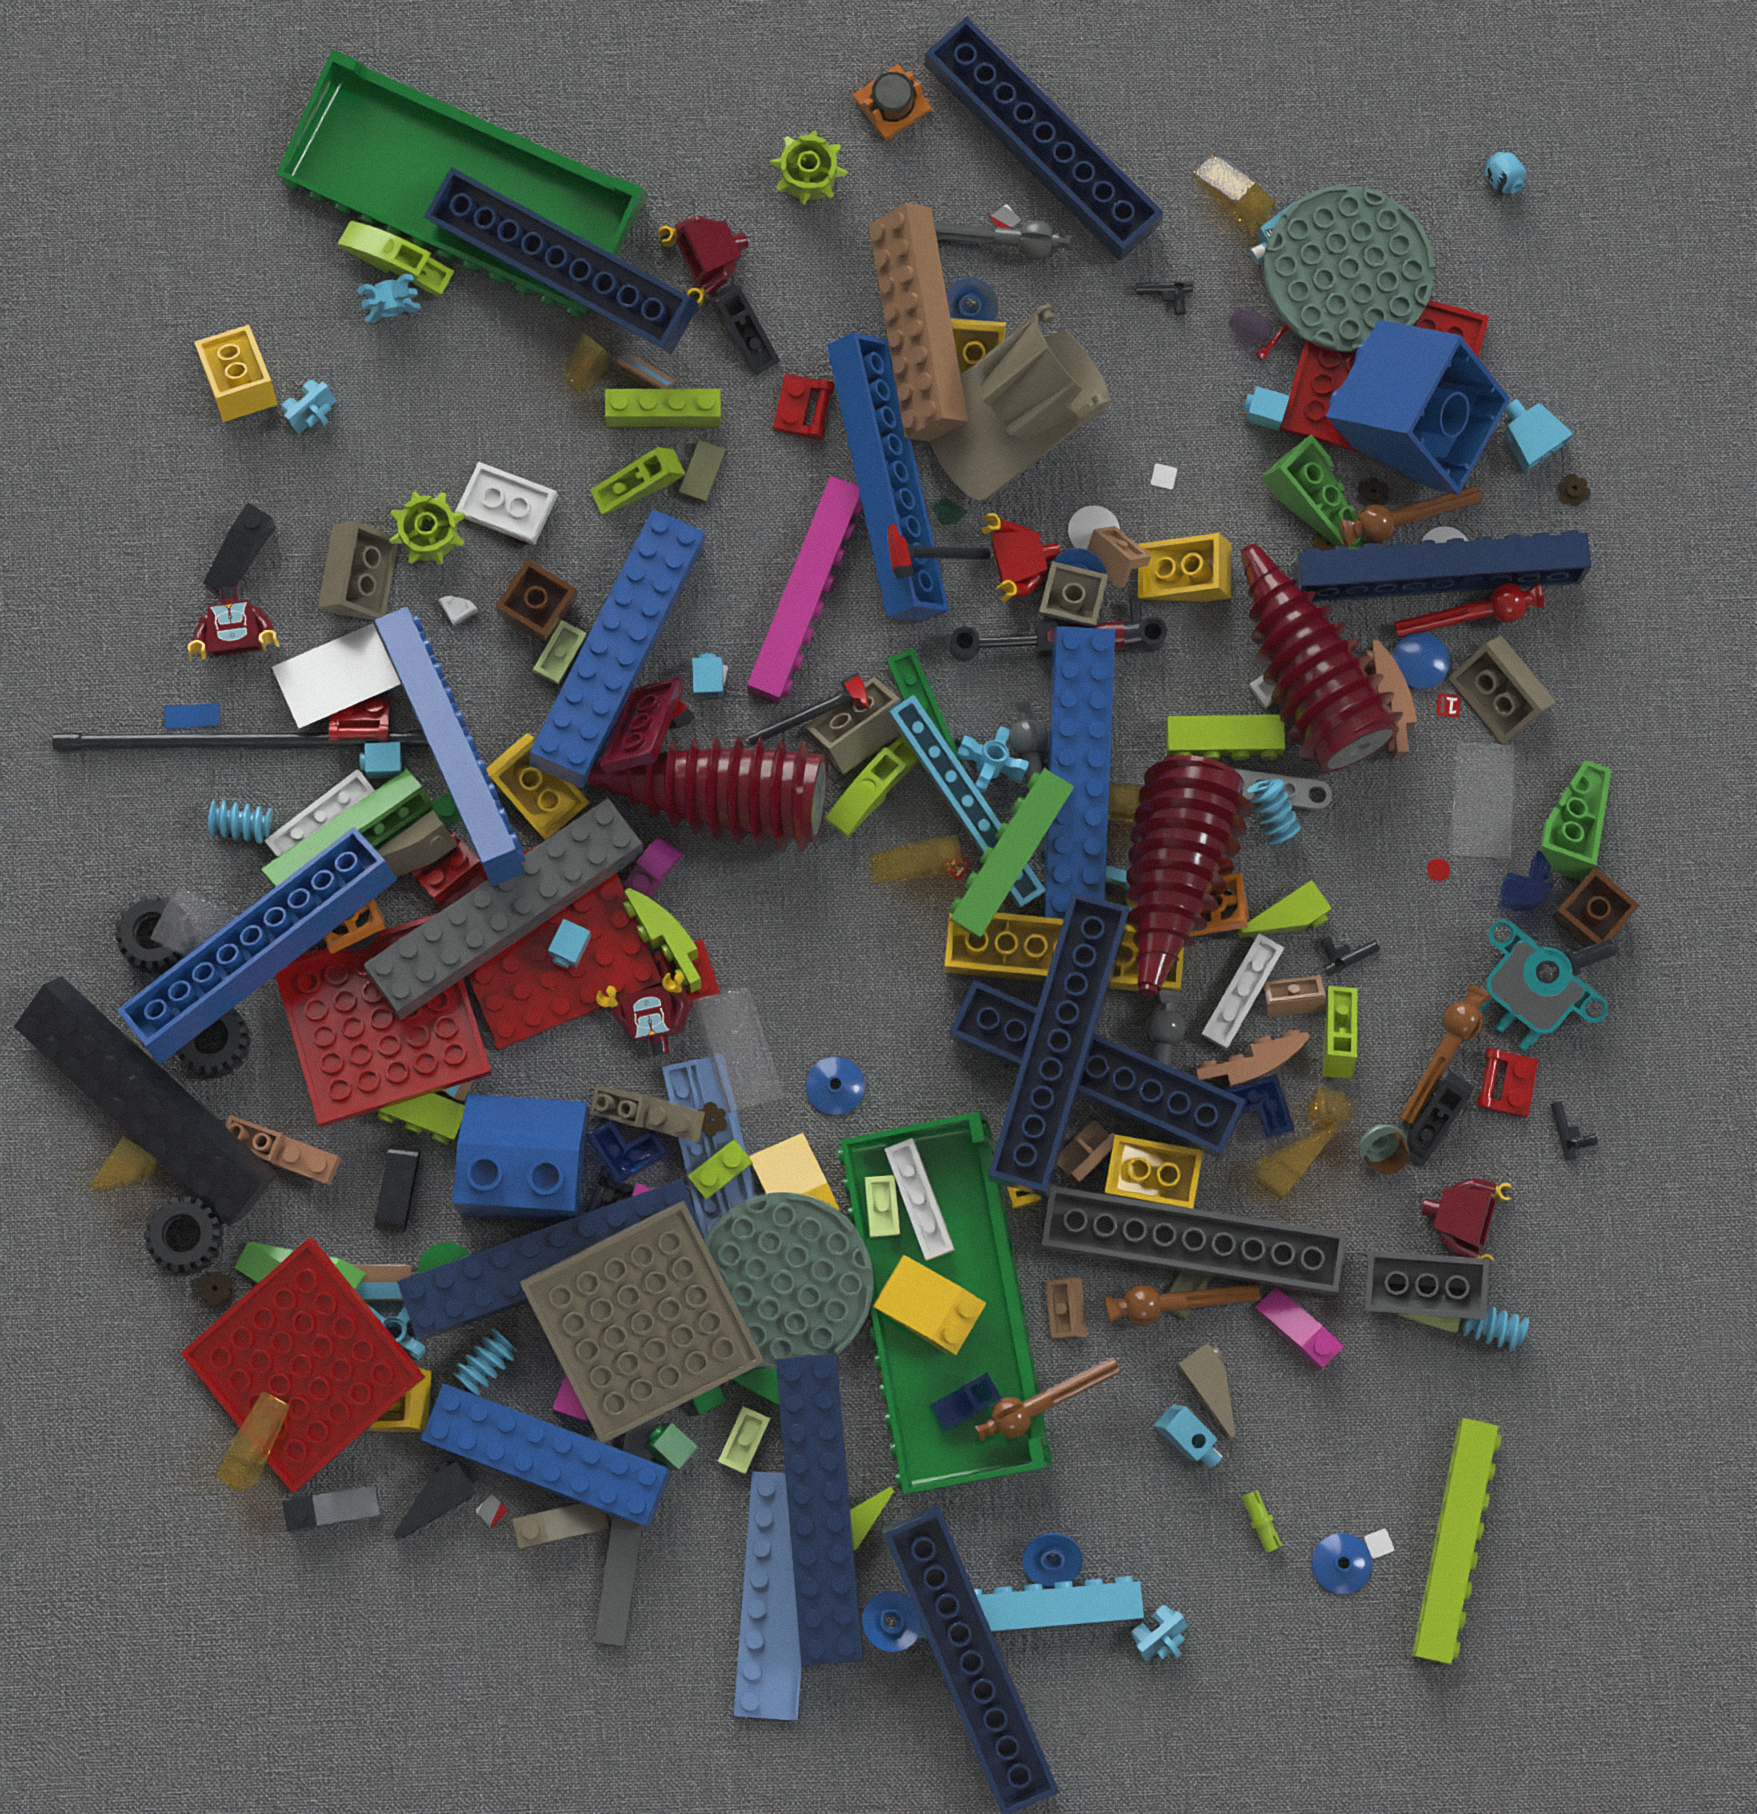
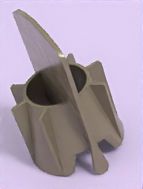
(1020, 406)

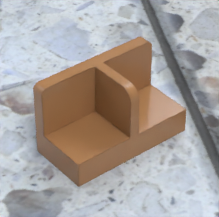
(1117, 553)
(1085, 1152)

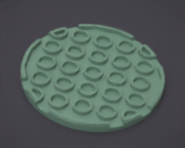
(1346, 263)
(794, 1273)

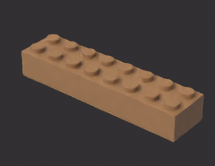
(918, 322)

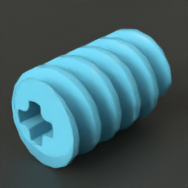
(1276, 810)
(239, 822)
(1498, 1327)
(485, 1362)

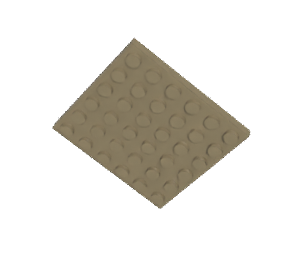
(642, 1322)

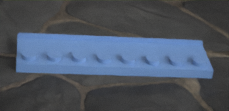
(694, 1085)
(769, 1623)

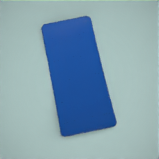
(192, 715)

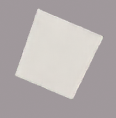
(336, 675)

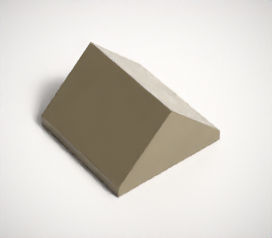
(1073, 594)

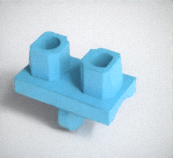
(310, 408)
(1164, 1638)

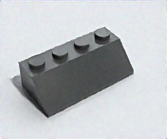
(1427, 1285)

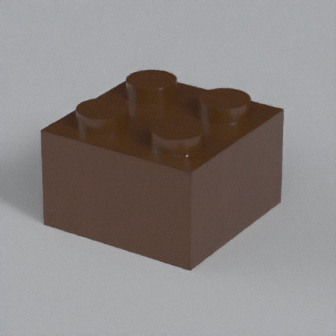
(536, 601)
(1595, 909)

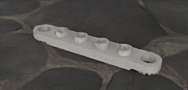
(1297, 789)

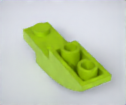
(395, 254)
(872, 786)
(662, 928)

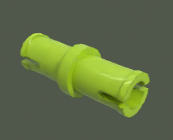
(1261, 1521)

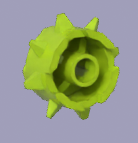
(804, 183)
(423, 512)

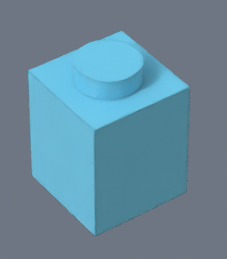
(1266, 408)
(708, 676)
(382, 760)
(569, 944)

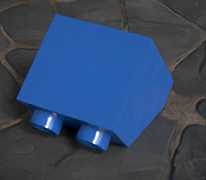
(1419, 404)
(520, 1159)

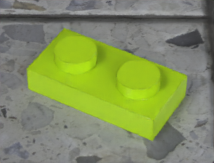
(720, 1169)

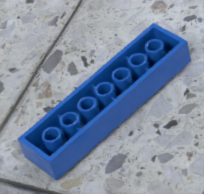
(546, 1456)

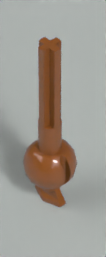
(1377, 523)
(1461, 1022)
(1144, 1304)
(1012, 1416)

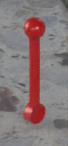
(1263, 353)

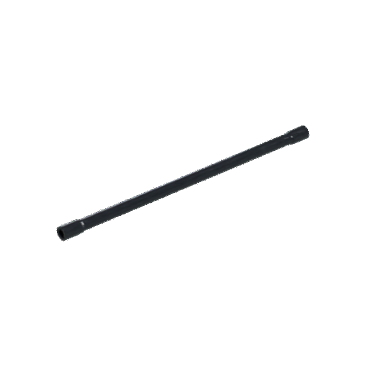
(81, 741)

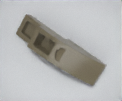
(647, 1112)

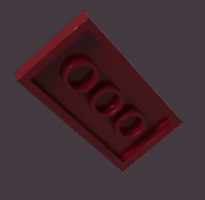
(642, 726)

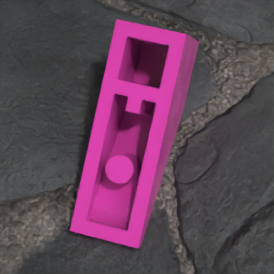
(1299, 1328)

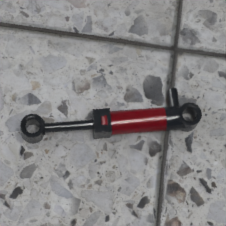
(1128, 635)

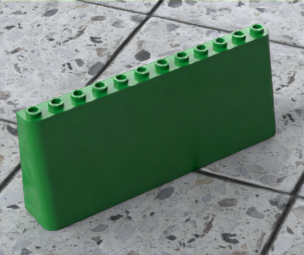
(390, 147)
(916, 1373)

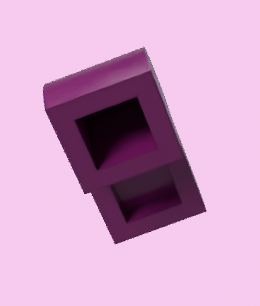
(653, 867)

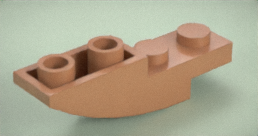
(1402, 701)
(1264, 1058)
(285, 1152)

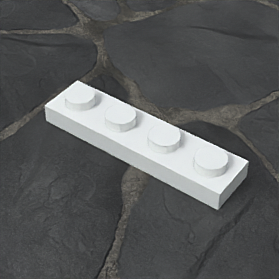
(321, 812)
(1242, 991)
(919, 1199)

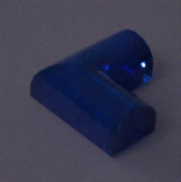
(1269, 1101)
(625, 1159)

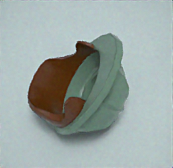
(1384, 1149)

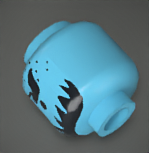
(1505, 173)

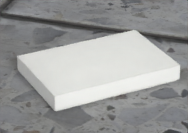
(506, 503)

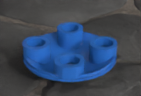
(1422, 660)

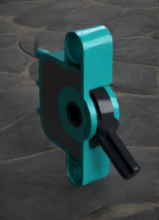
(1535, 997)

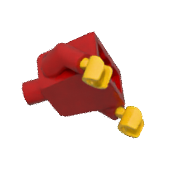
(1018, 556)

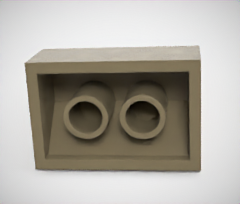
(358, 571)
(1502, 689)
(854, 733)

